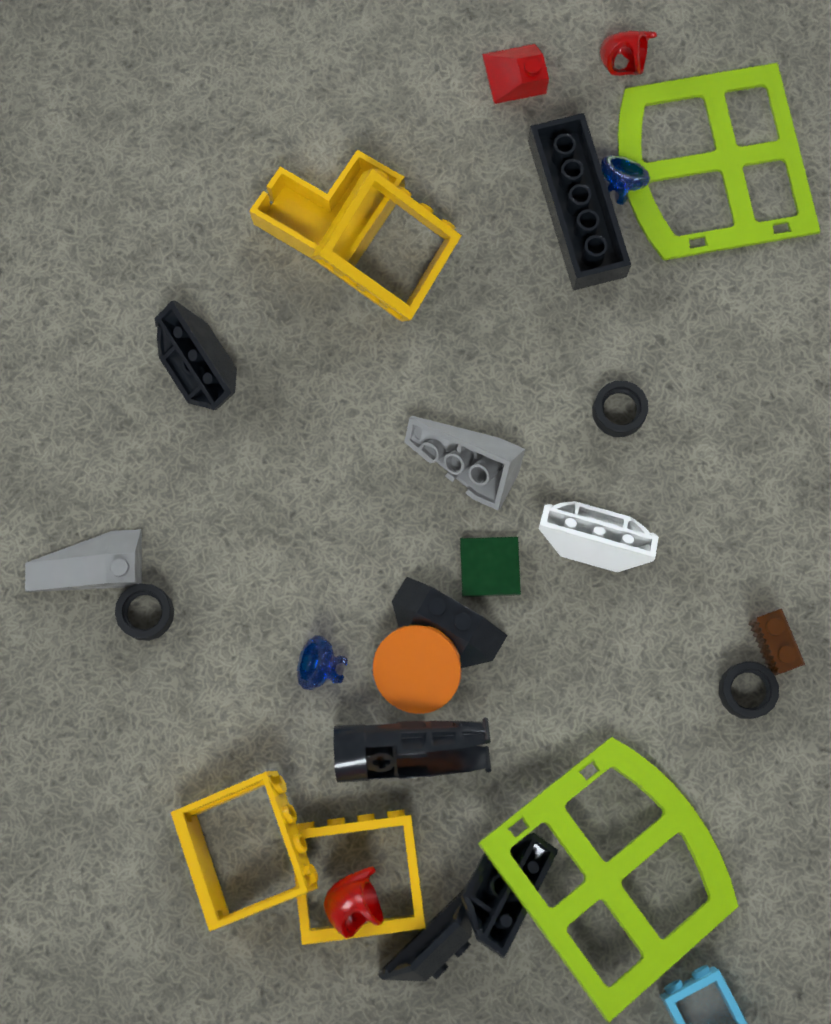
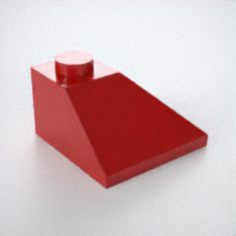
(516, 73)

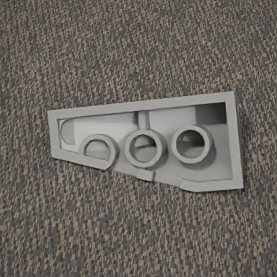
(475, 459)
(96, 563)

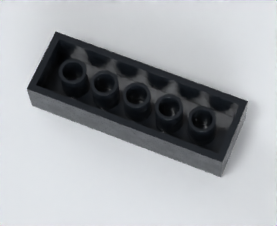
(578, 201)

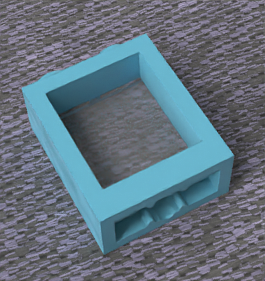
(702, 999)

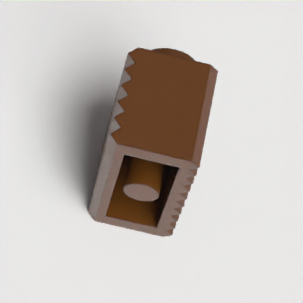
(776, 642)

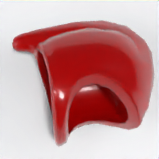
(632, 46)
(353, 903)

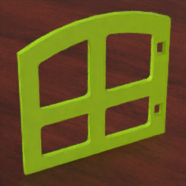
(726, 159)
(604, 879)

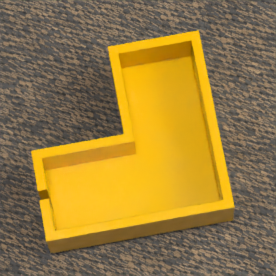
(304, 213)

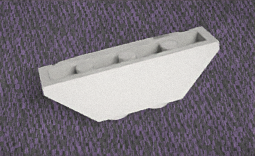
(597, 536)

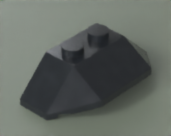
(194, 357)
(470, 632)
(491, 903)
(433, 946)

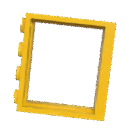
(359, 280)
(201, 864)
(389, 925)

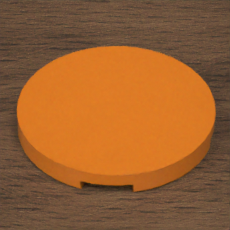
(417, 669)

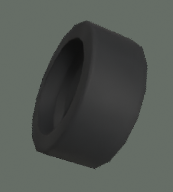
(626, 388)
(125, 600)
(766, 676)

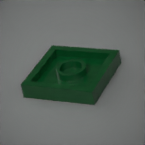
(490, 567)

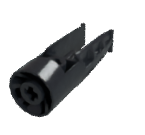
(410, 749)

